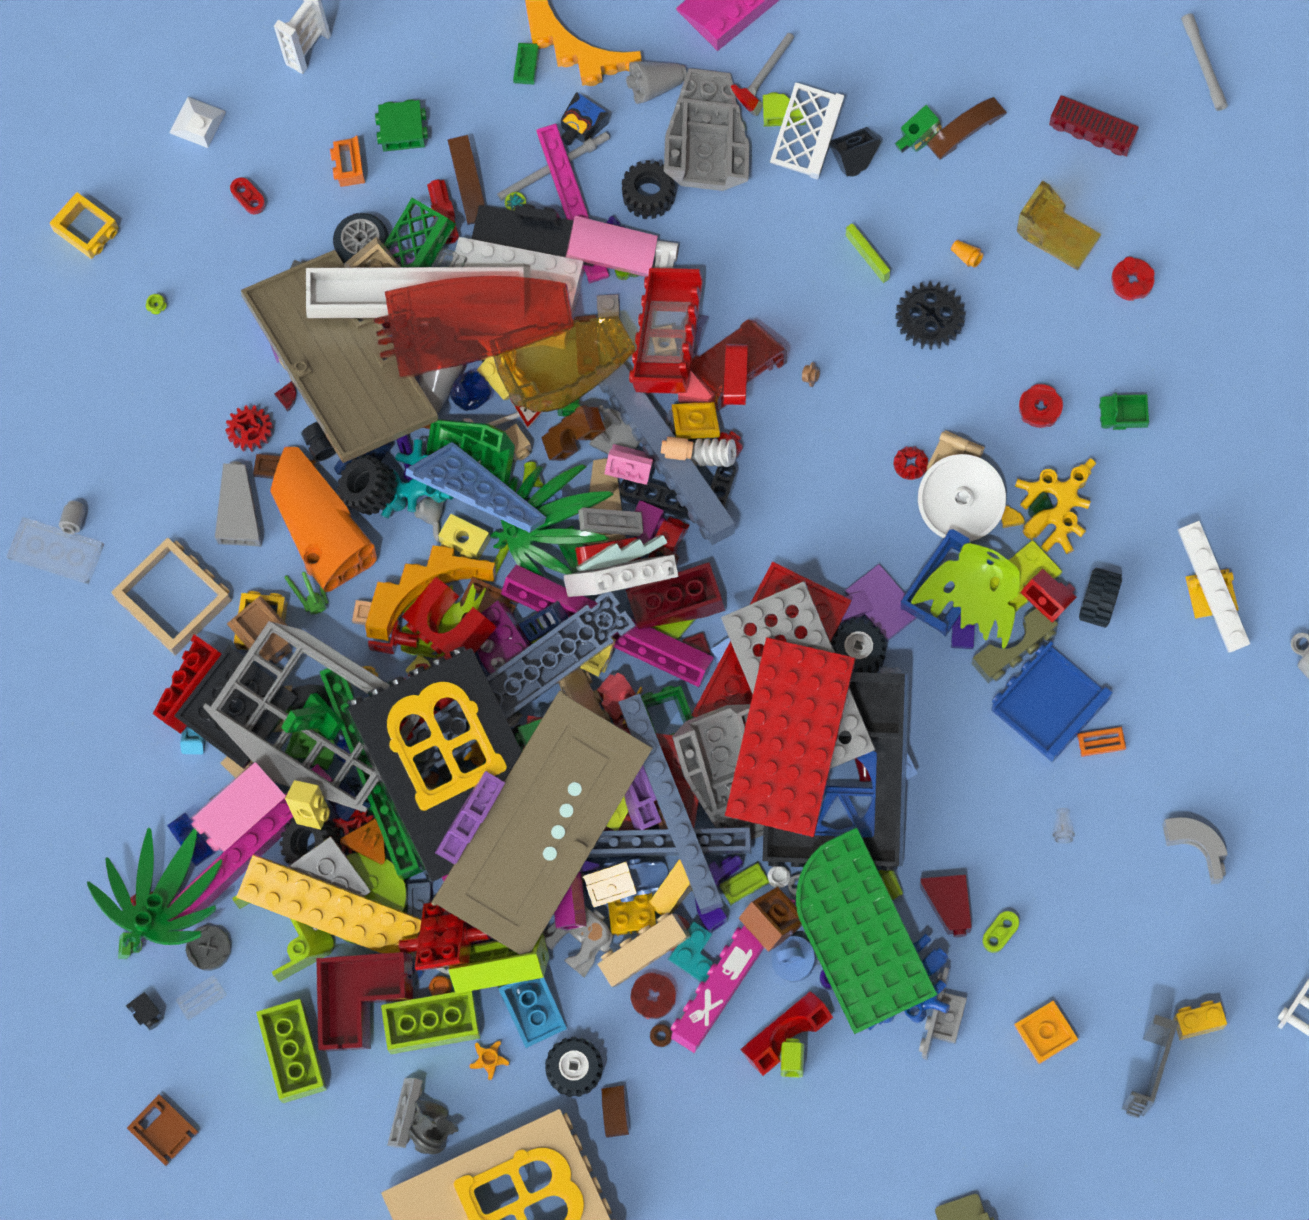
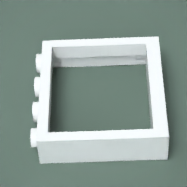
(621, 576)

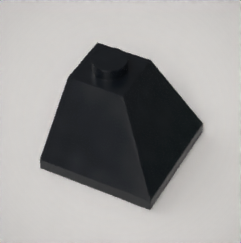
(855, 151)

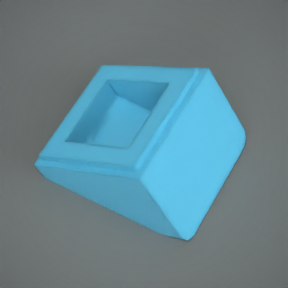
(191, 742)

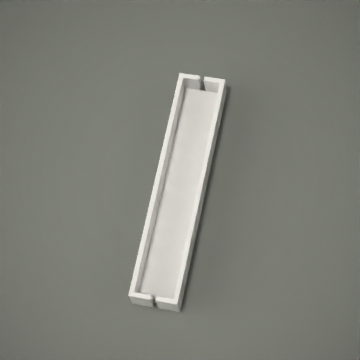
(362, 290)

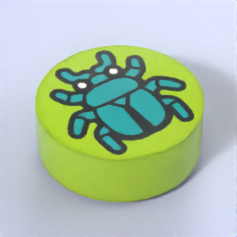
(514, 199)

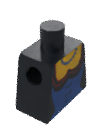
(582, 120)

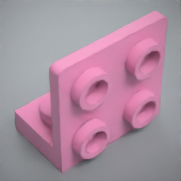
(628, 464)

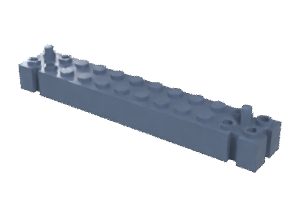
(532, 672)

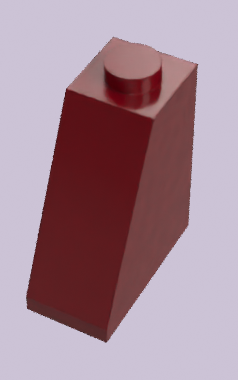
(950, 902)

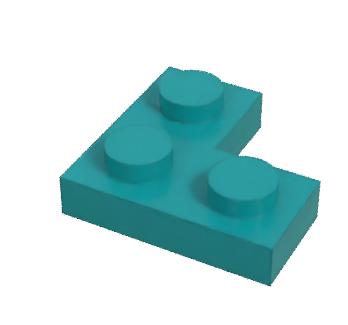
(688, 955)

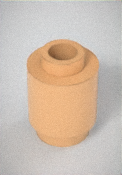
(677, 448)

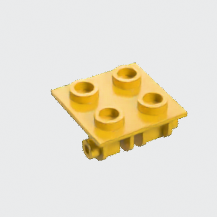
(1198, 600)
(631, 915)

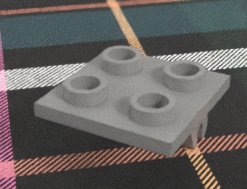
(615, 432)

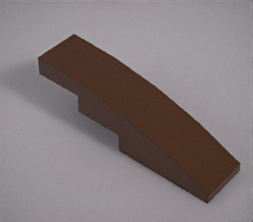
(466, 176)

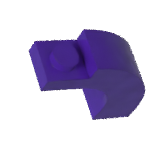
(717, 918)

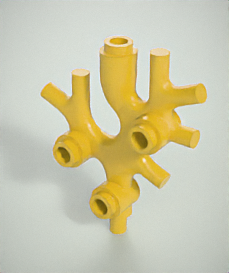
(1066, 499)

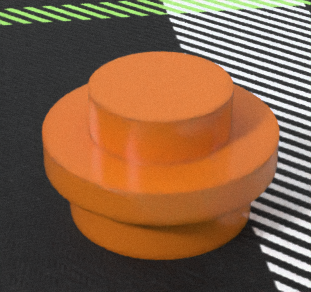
(440, 985)

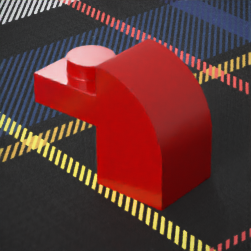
(674, 532)

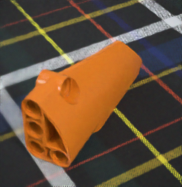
(319, 522)

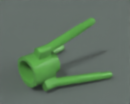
(315, 602)

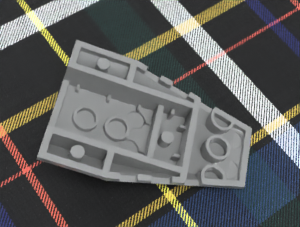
(706, 134)
(708, 758)

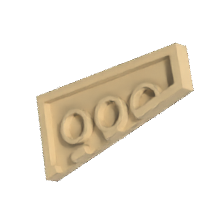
(604, 482)

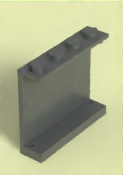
(1161, 1032)

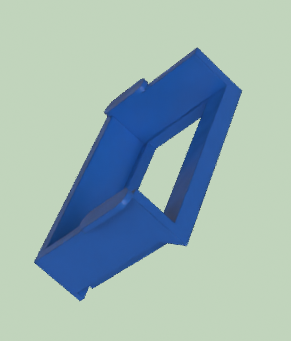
(952, 540)

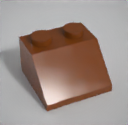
(771, 918)

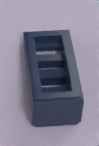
(555, 614)

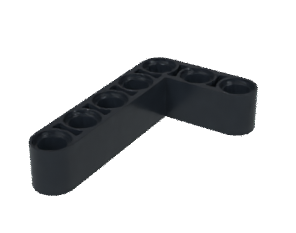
(664, 494)

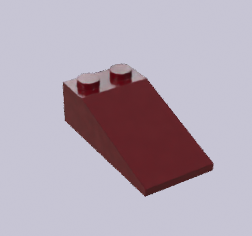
(676, 599)

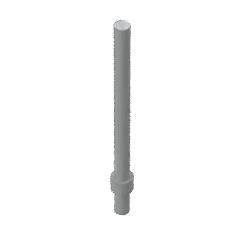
(588, 146)

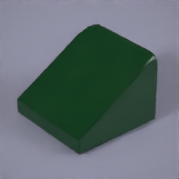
(1041, 503)

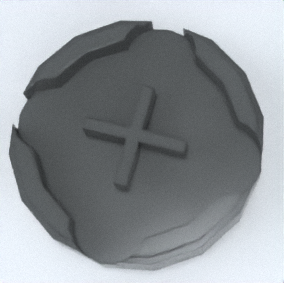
(210, 949)

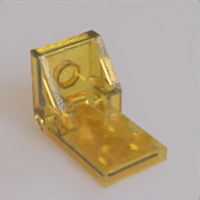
(1052, 230)

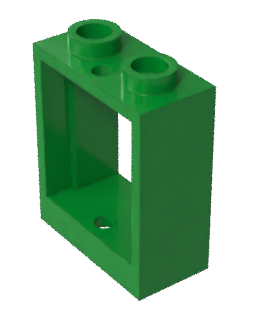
(667, 694)

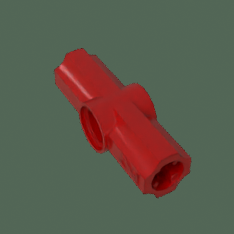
(442, 205)

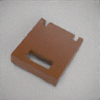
(490, 596)
(167, 1132)

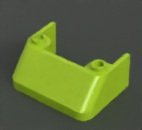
(303, 949)

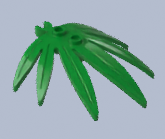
(521, 541)
(150, 915)

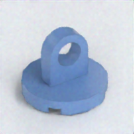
(794, 959)

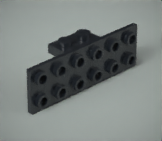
(524, 229)

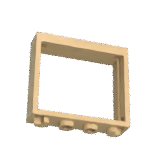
(199, 622)

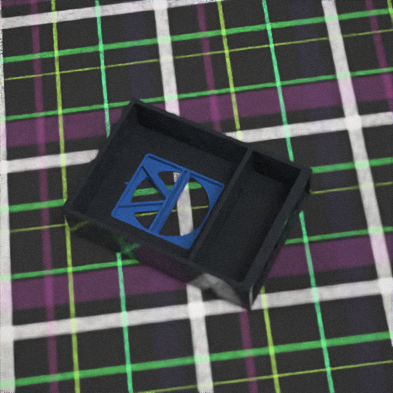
(884, 709)

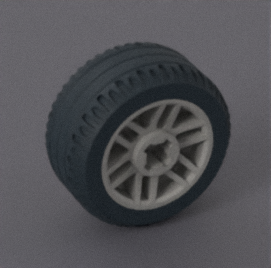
(356, 232)

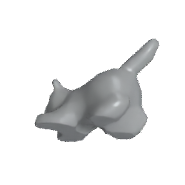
(430, 512)

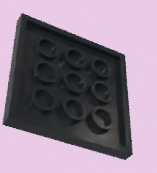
(237, 705)

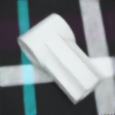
(666, 254)

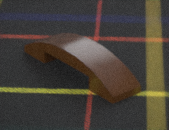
(964, 126)

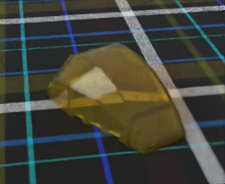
(565, 366)

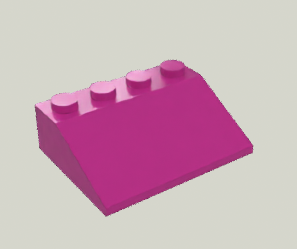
(722, 19)

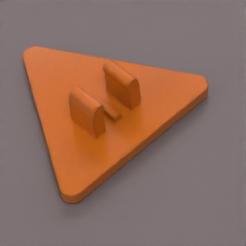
(367, 841)

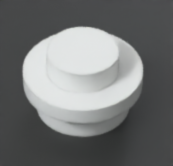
(778, 876)

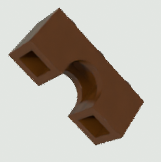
(581, 425)

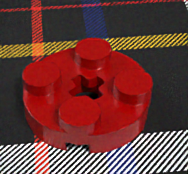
(1129, 267)
(1032, 397)

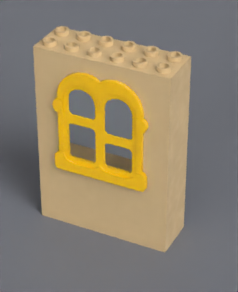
(449, 1188)

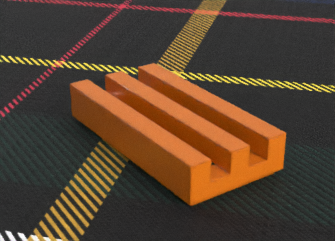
(1082, 745)

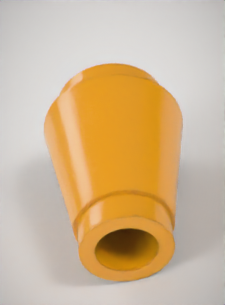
(967, 253)

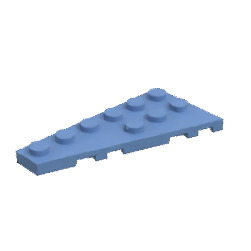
(468, 481)

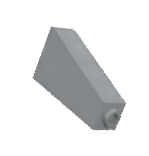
(236, 509)

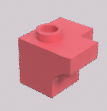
(612, 691)

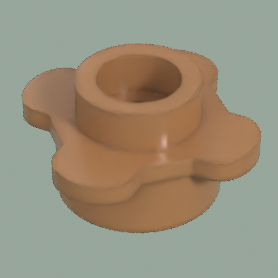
(810, 374)

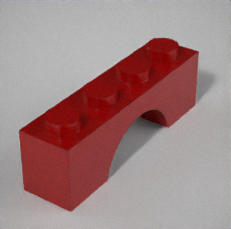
(805, 1015)

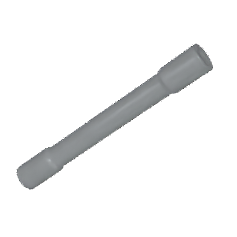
(1215, 91)

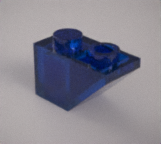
(181, 829)

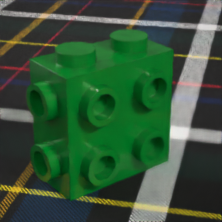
(401, 125)

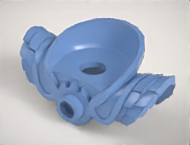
(646, 875)

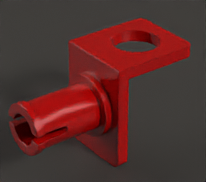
(397, 638)

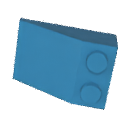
(532, 1010)

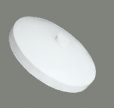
(962, 496)

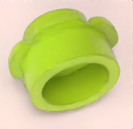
(155, 298)

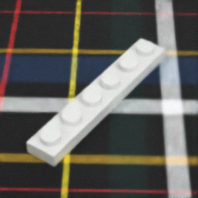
(1213, 586)

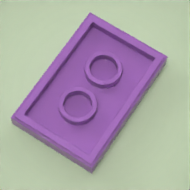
(885, 600)

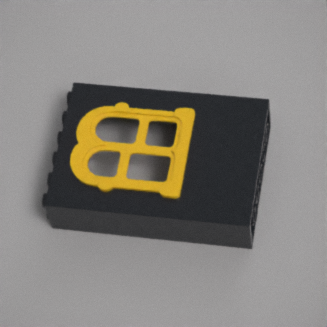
(376, 721)

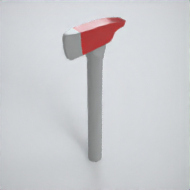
(747, 95)

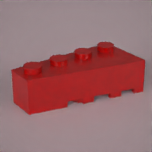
(193, 669)

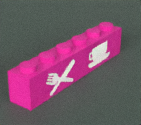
(717, 990)

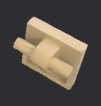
(953, 445)

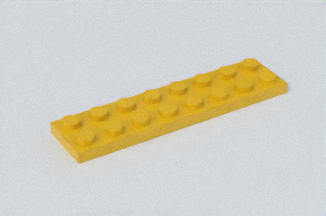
(326, 906)

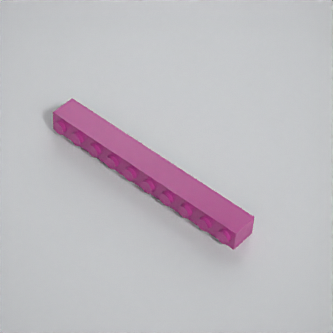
(642, 644)
(238, 856)

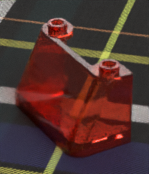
(763, 353)

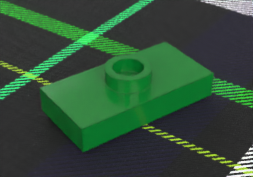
(526, 63)

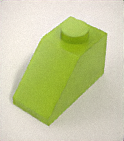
(775, 109)

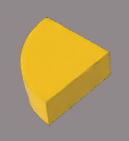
(1011, 518)

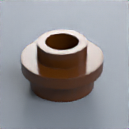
(657, 1029)

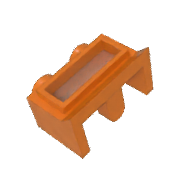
(348, 162)

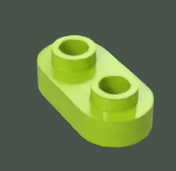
(1000, 932)

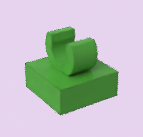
(125, 952)

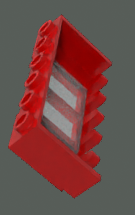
(666, 330)

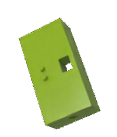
(497, 965)

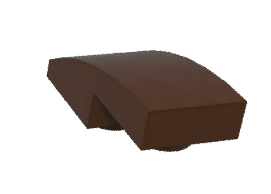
(614, 1111)

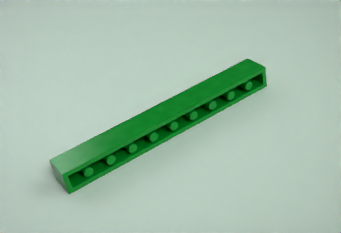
(398, 846)

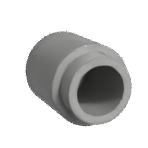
(72, 517)

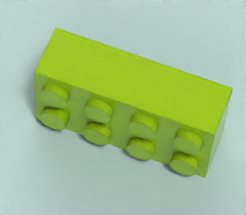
(430, 1022)
(291, 1051)

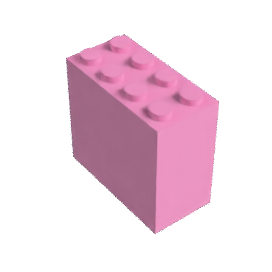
(237, 807)

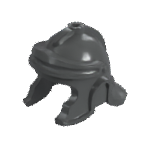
(430, 1127)

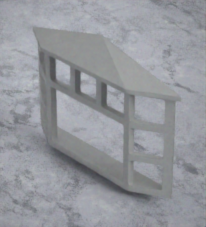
(268, 756)

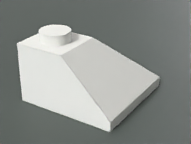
(197, 122)

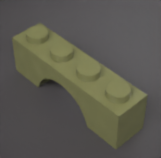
(993, 661)

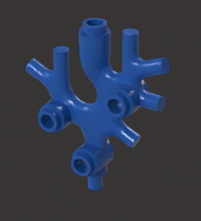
(932, 963)

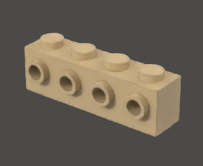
(644, 949)

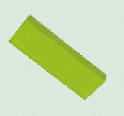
(867, 253)

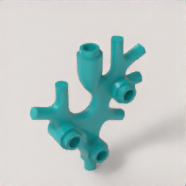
(413, 489)

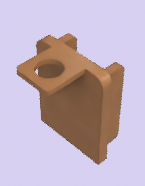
(251, 622)

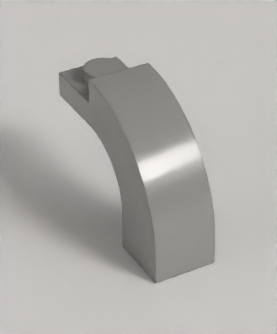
(1201, 836)

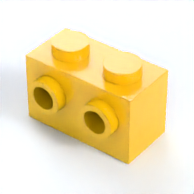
(1200, 1020)

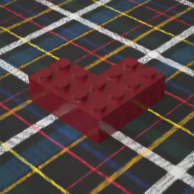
(348, 987)

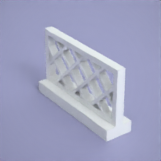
(824, 137)

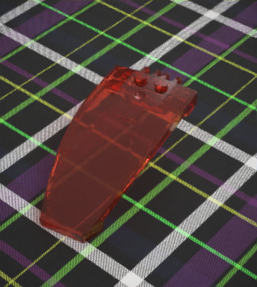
(470, 320)

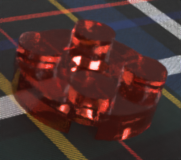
(664, 1002)

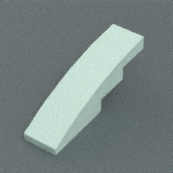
(614, 555)

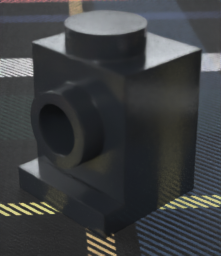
(145, 1011)

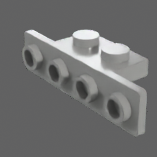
(943, 1025)

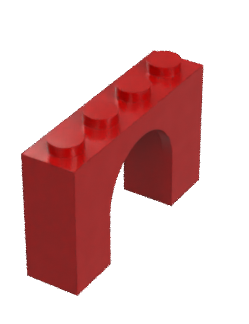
(428, 611)

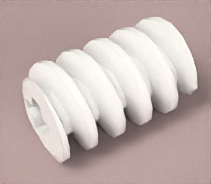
(714, 452)

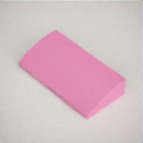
(611, 246)

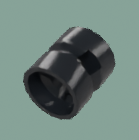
(320, 446)

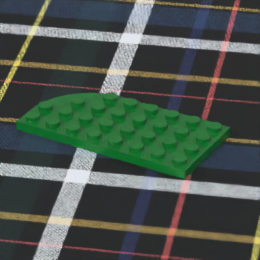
(859, 934)

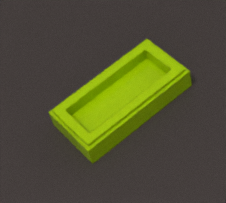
(744, 884)

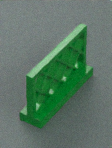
(434, 241)

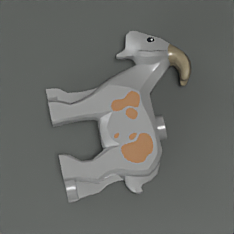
(594, 937)

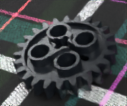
(943, 303)

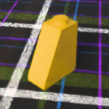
(672, 891)

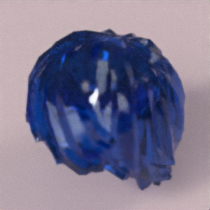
(470, 391)

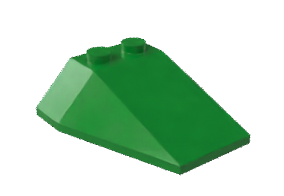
(479, 440)

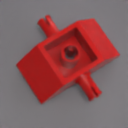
(442, 939)

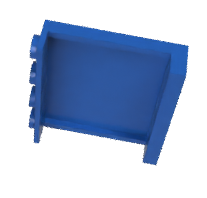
(1050, 702)

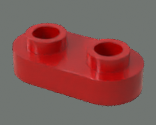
(248, 197)

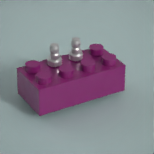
(505, 641)

